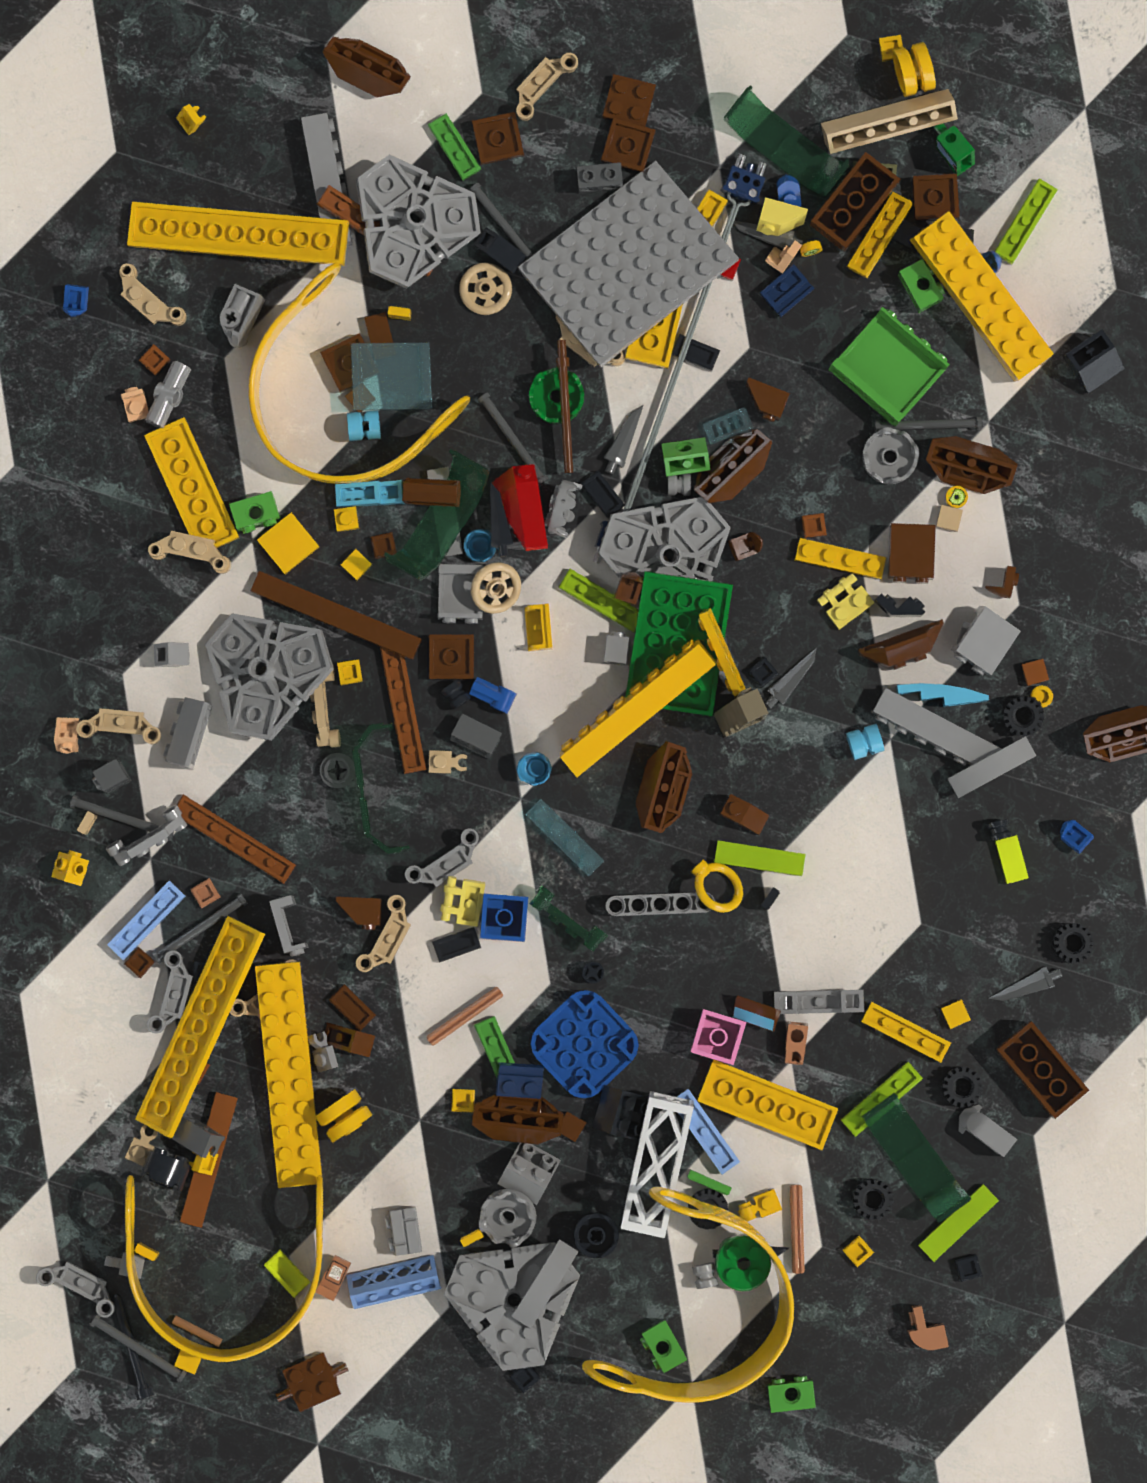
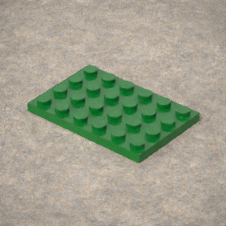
(667, 622)

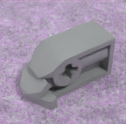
(244, 307)
(985, 1130)

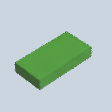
(709, 1182)

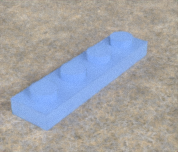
(146, 920)
(709, 1136)

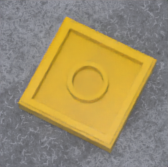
(288, 543)

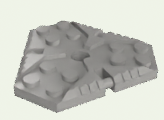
(401, 247)
(689, 529)
(293, 662)
(482, 1288)

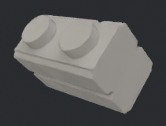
(404, 1231)

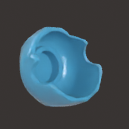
(478, 545)
(534, 768)

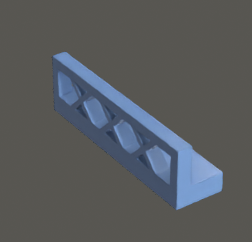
(393, 1286)

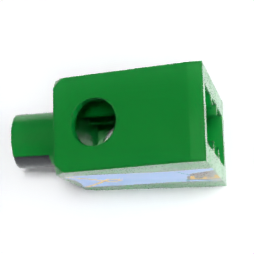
(954, 148)

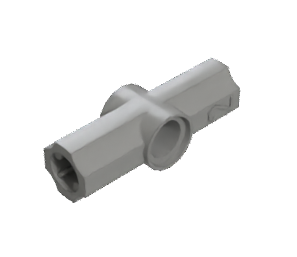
(168, 394)

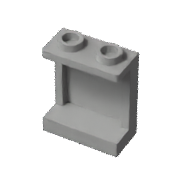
(455, 594)
(985, 641)
(282, 925)

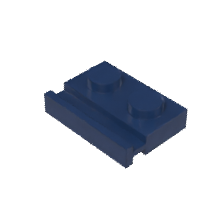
(787, 291)
(519, 1080)

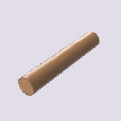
(203, 1334)

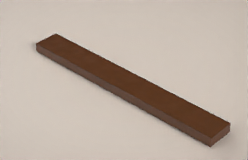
(336, 615)

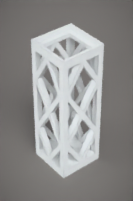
(645, 1221)

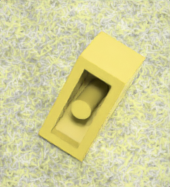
(780, 217)

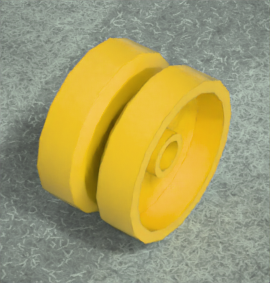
(914, 69)
(344, 1116)

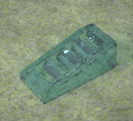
(746, 420)

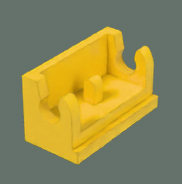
(538, 627)

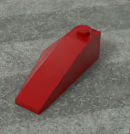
(523, 505)

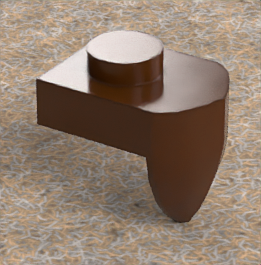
(745, 545)
(1010, 580)
(629, 587)

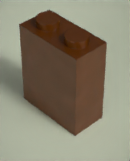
(911, 552)

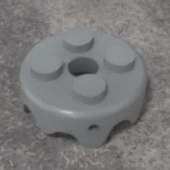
(897, 442)
(560, 503)
(503, 1230)

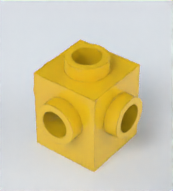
(70, 867)

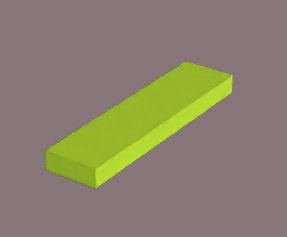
(1025, 221)
(600, 599)
(759, 858)
(899, 1083)
(958, 1223)

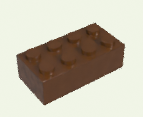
(855, 202)
(1042, 1069)

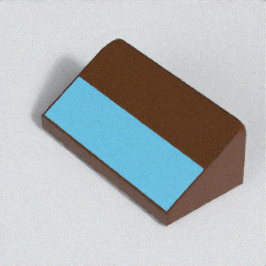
(756, 1013)

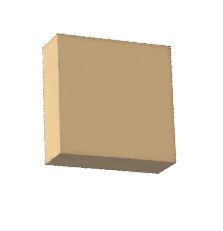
(949, 518)
(87, 823)

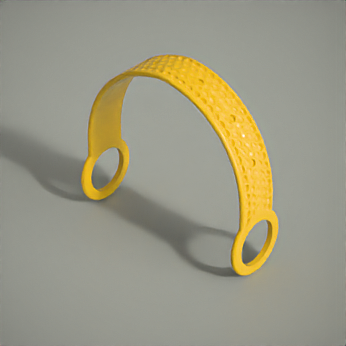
(262, 351)
(189, 1346)
(743, 1374)

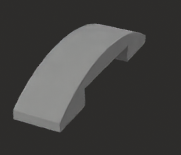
(991, 767)
(819, 1001)
(545, 1284)

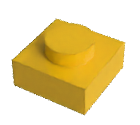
(346, 519)

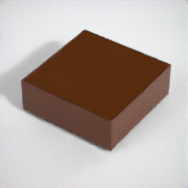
(382, 544)
(139, 962)
(572, 1126)

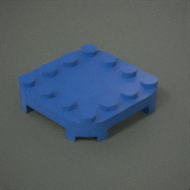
(584, 1044)

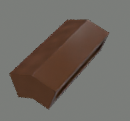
(431, 492)

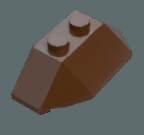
(366, 67)
(970, 464)
(733, 466)
(903, 647)
(1118, 734)
(664, 787)
(518, 1119)

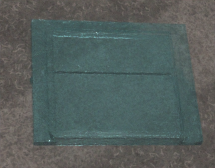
(391, 376)

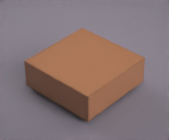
(205, 893)

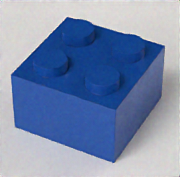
(504, 917)

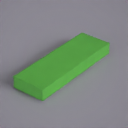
(454, 147)
(493, 1043)

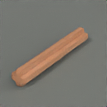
(464, 1016)
(797, 1233)

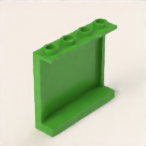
(889, 366)

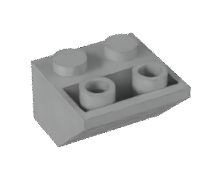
(529, 1171)

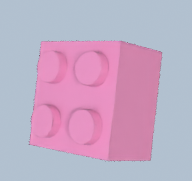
(718, 1037)

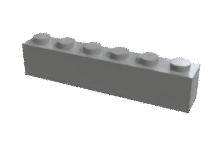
(322, 160)
(932, 729)

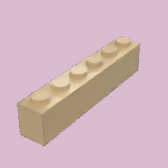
(889, 121)

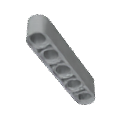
(649, 908)

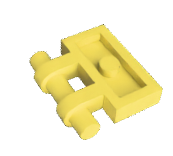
(850, 606)
(470, 901)

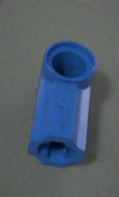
(497, 697)

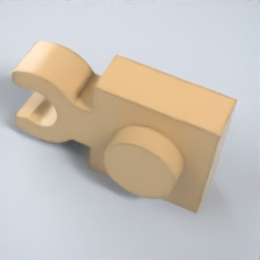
(442, 762)
(140, 1147)

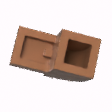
(924, 1336)

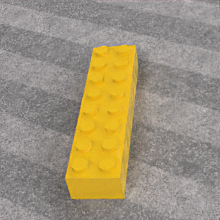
(981, 296)
(637, 707)

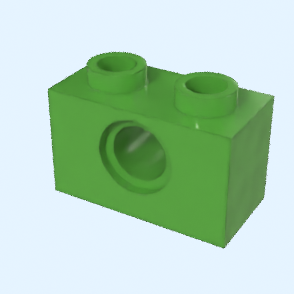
(921, 298)
(685, 456)
(242, 509)
(658, 1333)
(805, 1394)

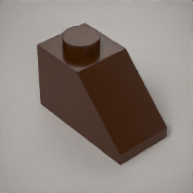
(767, 399)
(744, 814)
(362, 910)
(349, 1039)

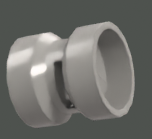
(679, 484)
(705, 1275)

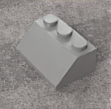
(187, 732)

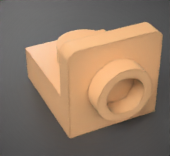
(781, 259)
(135, 404)
(66, 735)

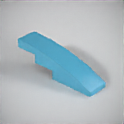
(369, 493)
(949, 694)

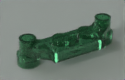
(542, 901)

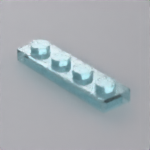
(564, 837)

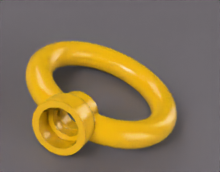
(701, 870)

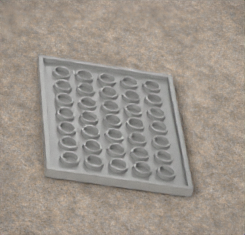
(628, 263)

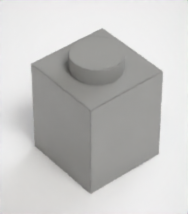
(616, 648)
(171, 654)

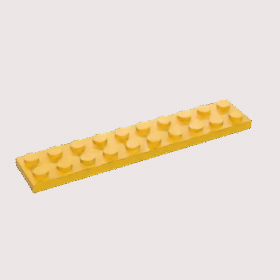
(238, 233)
(199, 1027)
(288, 1074)

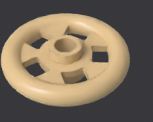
(490, 306)
(512, 592)

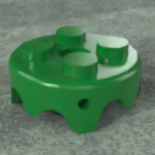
(544, 385)
(726, 1261)

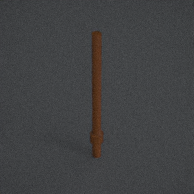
(562, 363)

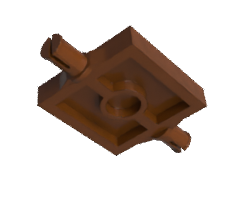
(312, 1382)

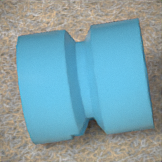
(355, 425)
(864, 742)

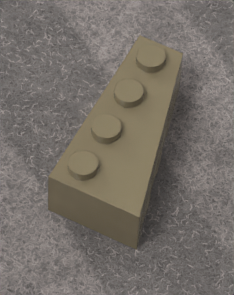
(741, 712)

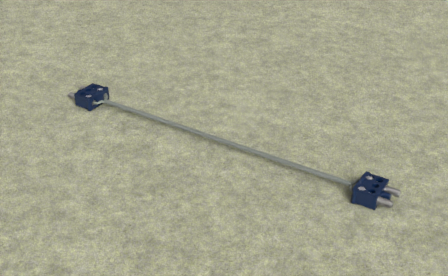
(740, 190)

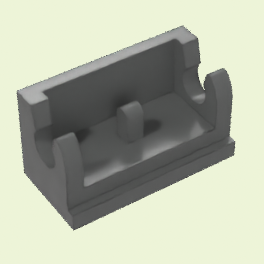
(475, 736)
(198, 1137)

